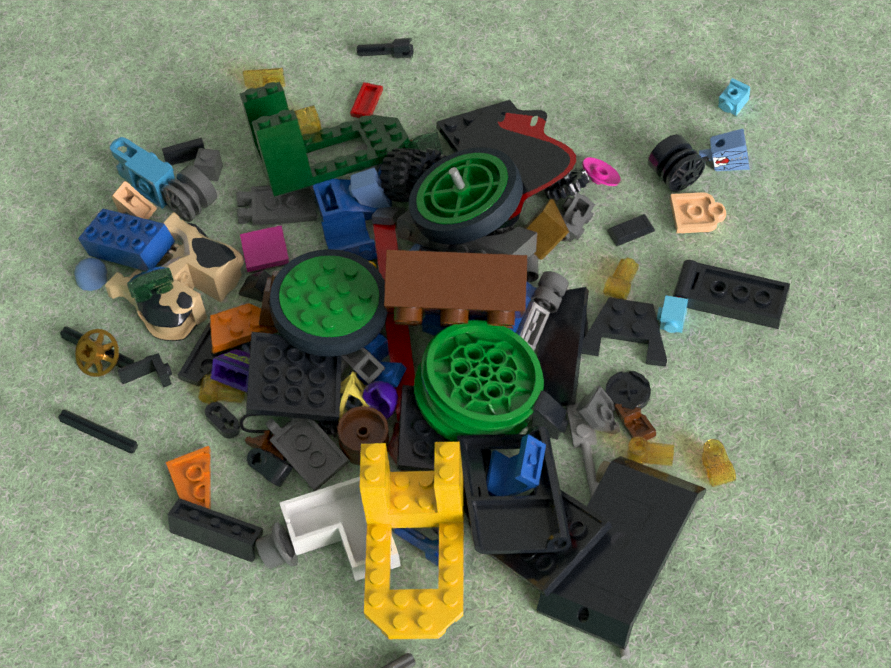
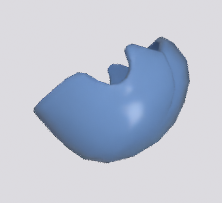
(90, 274)

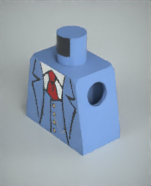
(727, 151)

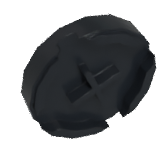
(629, 389)

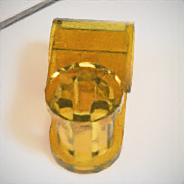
(717, 464)

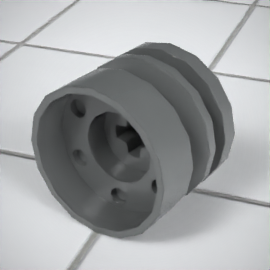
(189, 193)

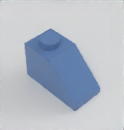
(368, 189)

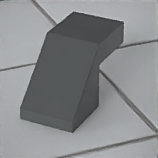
(364, 364)

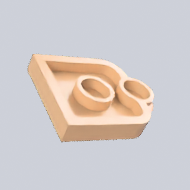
(696, 212)

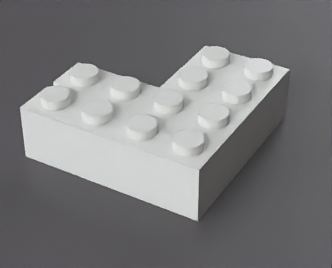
(332, 517)

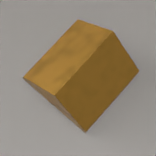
(549, 228)

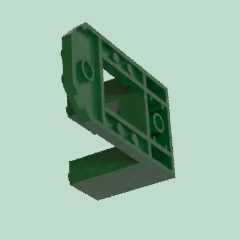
(284, 149)

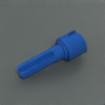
(422, 542)

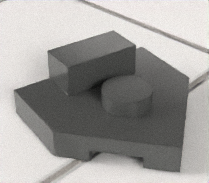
(598, 411)

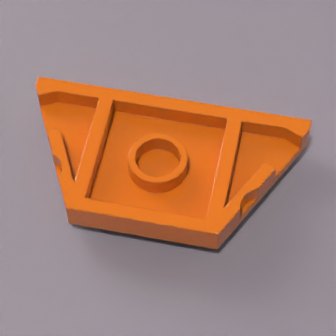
(236, 326)

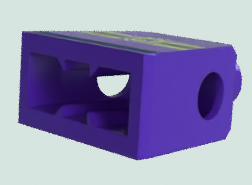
(232, 369)

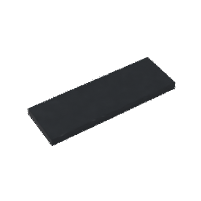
(562, 346)

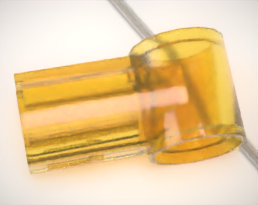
(620, 283)
(216, 391)
(651, 452)

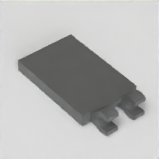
(267, 209)
(308, 450)

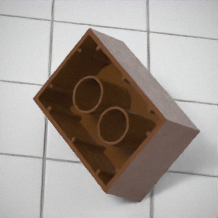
(455, 287)

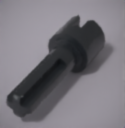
(398, 48)

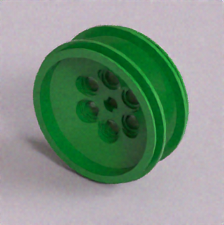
(485, 359)

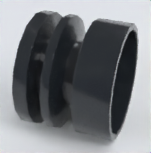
(676, 162)

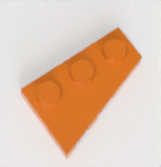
(193, 476)

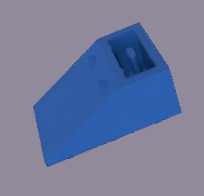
(336, 201)

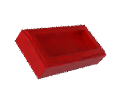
(366, 100)

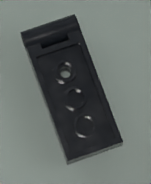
(732, 294)

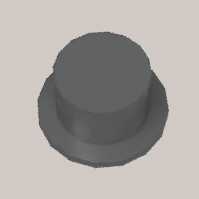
(276, 547)

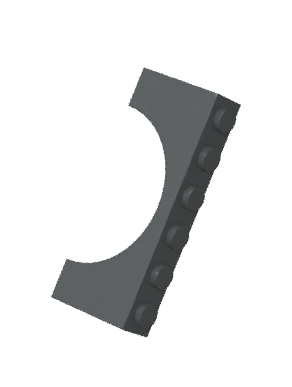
(515, 242)

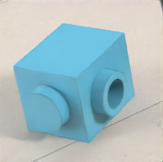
(672, 314)

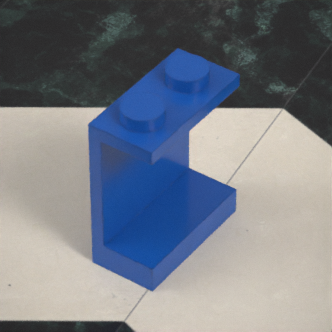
(349, 235)
(517, 473)

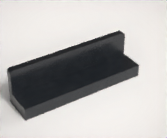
(214, 529)

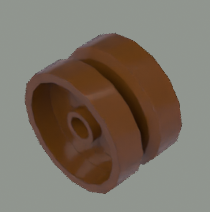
(360, 427)

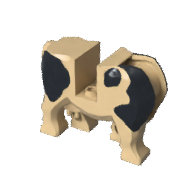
(195, 263)

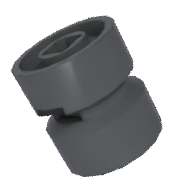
(550, 290)

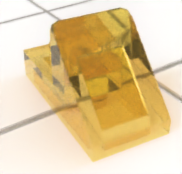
(261, 77)

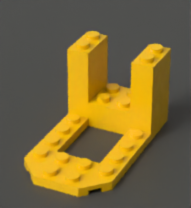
(413, 501)

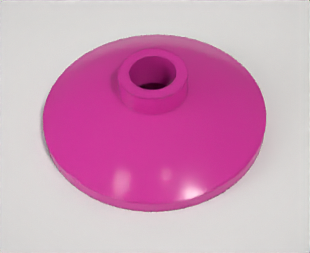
(601, 172)

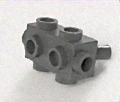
(576, 220)

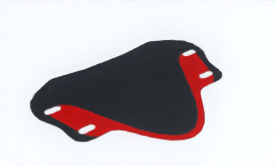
(535, 154)

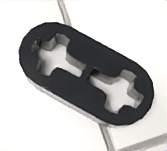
(218, 423)

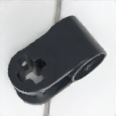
(271, 467)

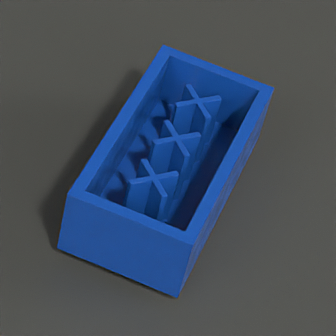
(126, 239)

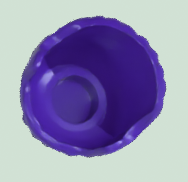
(381, 397)

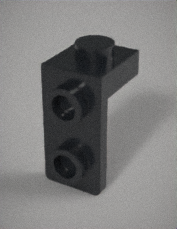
(146, 366)

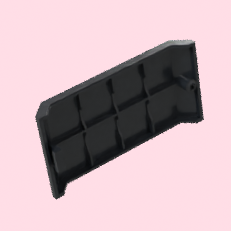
(622, 567)

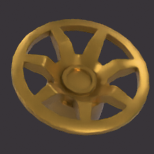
(94, 352)

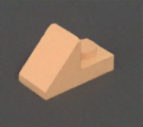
(132, 202)

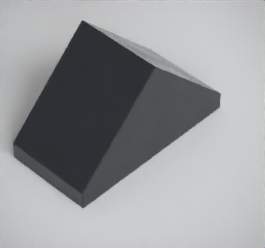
(255, 285)

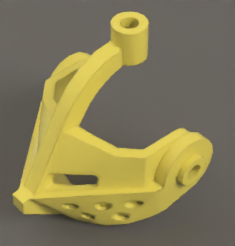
(351, 386)

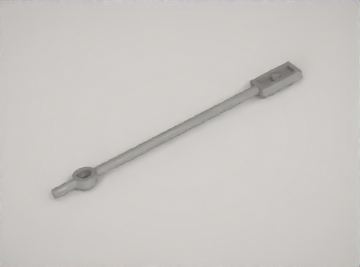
(583, 437)

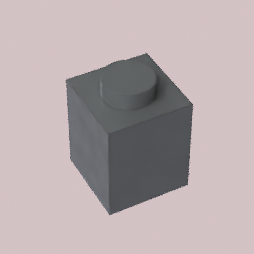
(209, 163)

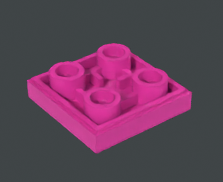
(264, 248)

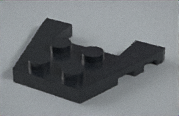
(627, 322)

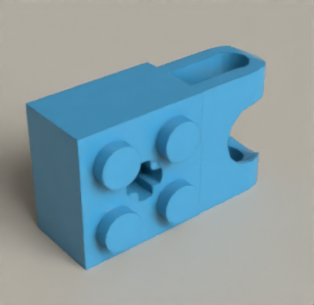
(142, 170)

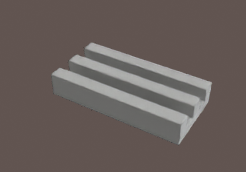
(529, 324)

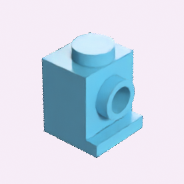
(734, 97)

